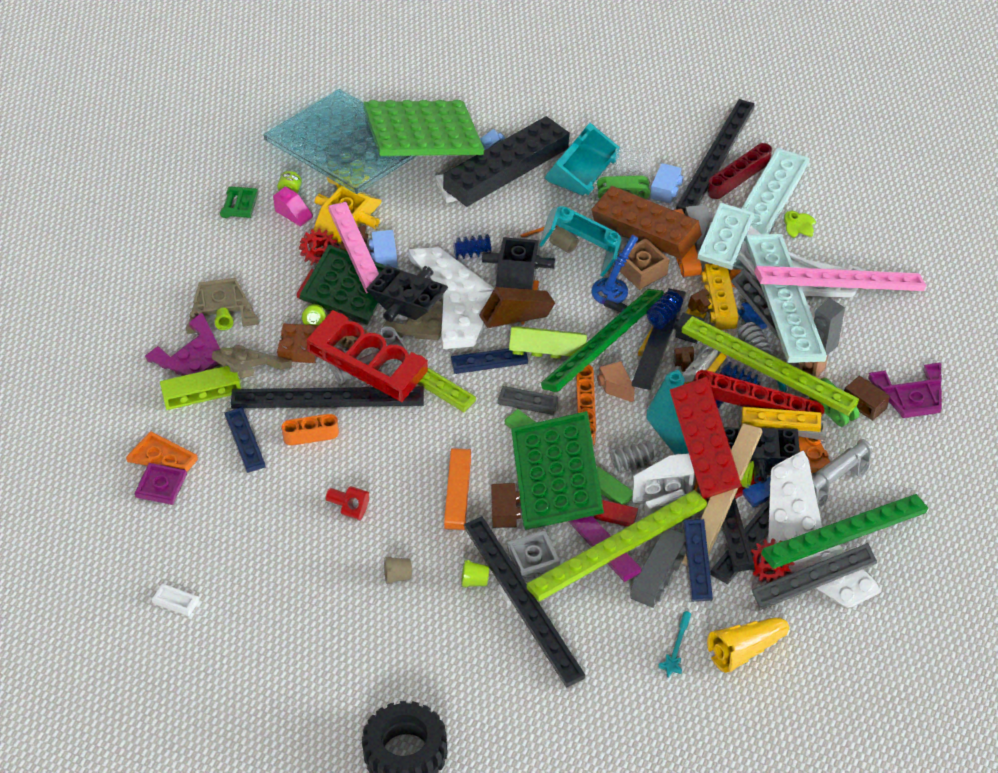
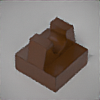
(699, 301)
(683, 357)

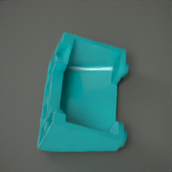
(583, 161)
(663, 415)

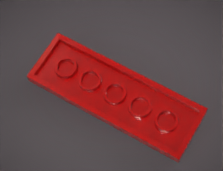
(705, 438)

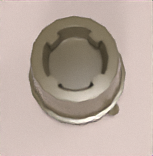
(564, 239)
(397, 569)

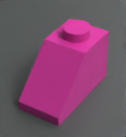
(291, 206)

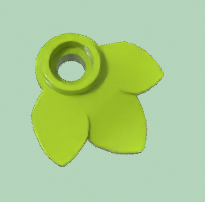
(799, 223)

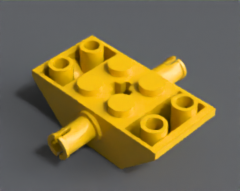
(360, 206)

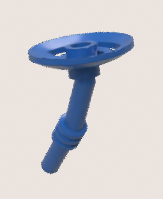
(609, 282)

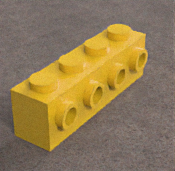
(721, 296)

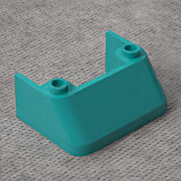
(585, 229)

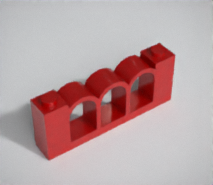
(337, 326)

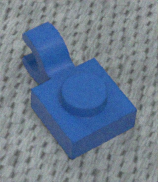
(750, 315)

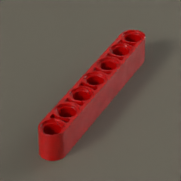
(748, 392)

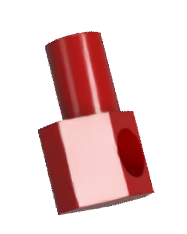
(346, 501)

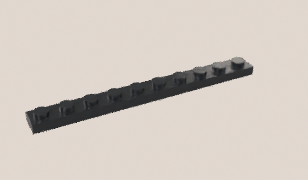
(716, 154)
(321, 397)
(524, 602)

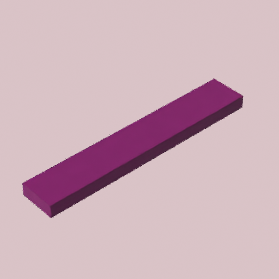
(594, 533)

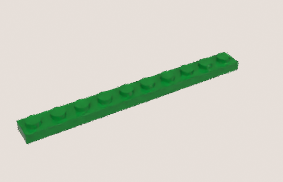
(601, 341)
(844, 531)

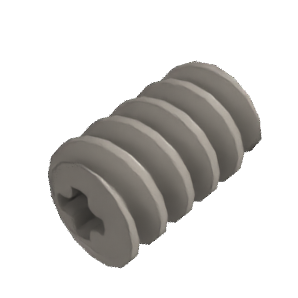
(754, 336)
(632, 455)

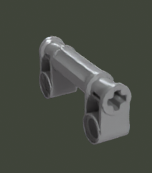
(391, 338)
(853, 459)

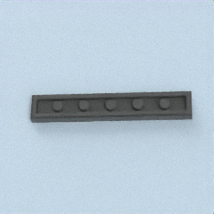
(814, 576)

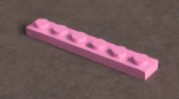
(354, 243)

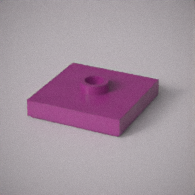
(160, 483)

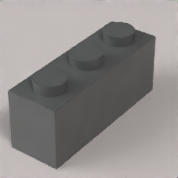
(828, 323)

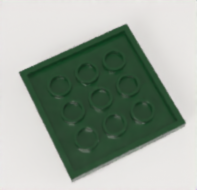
(338, 287)

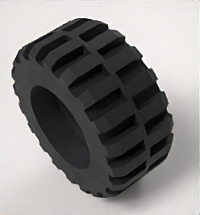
(400, 720)

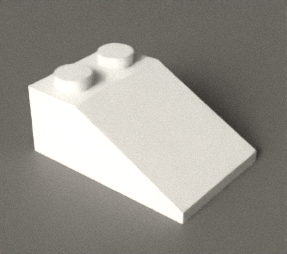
(663, 478)

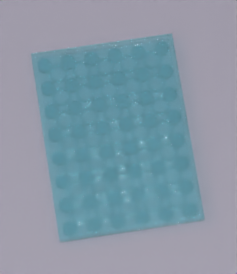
(336, 142)

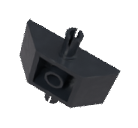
(518, 262)
(405, 292)
(772, 448)

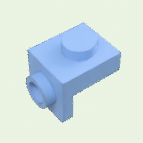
(491, 139)

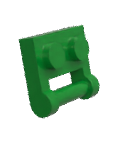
(244, 204)

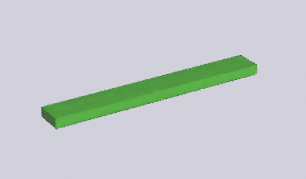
(609, 486)

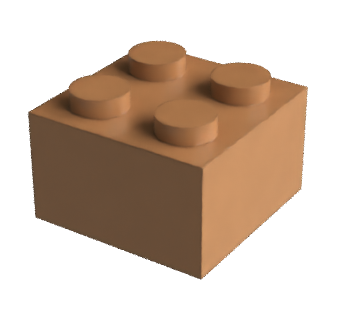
(645, 264)

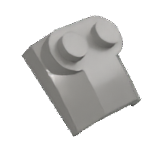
(533, 554)

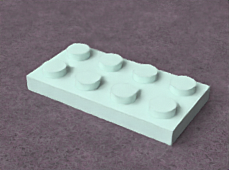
(726, 236)

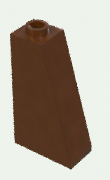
(515, 305)

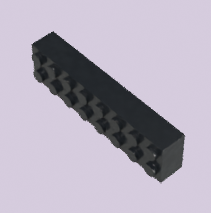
(506, 161)

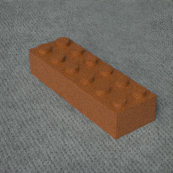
(636, 216)

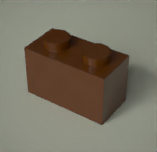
(871, 399)
(504, 505)

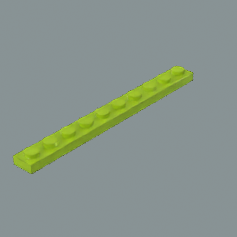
(771, 366)
(616, 545)

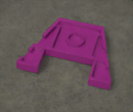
(194, 356)
(915, 397)

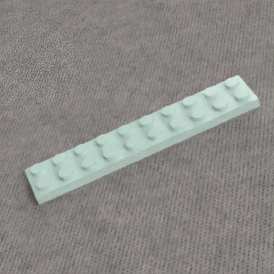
(773, 191)
(786, 302)

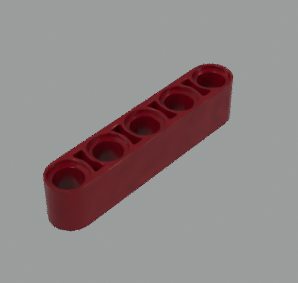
(739, 171)

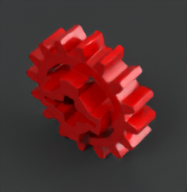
(315, 240)
(764, 567)

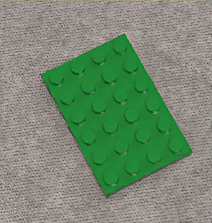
(556, 471)

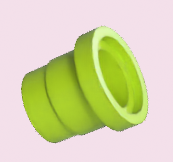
(223, 319)

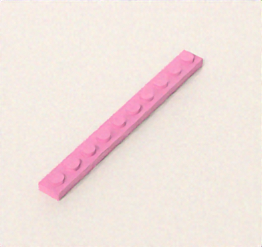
(839, 278)

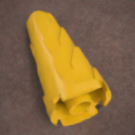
(741, 642)

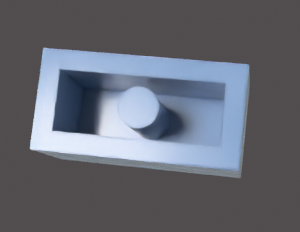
(666, 183)
(384, 248)

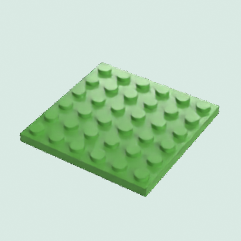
(422, 128)

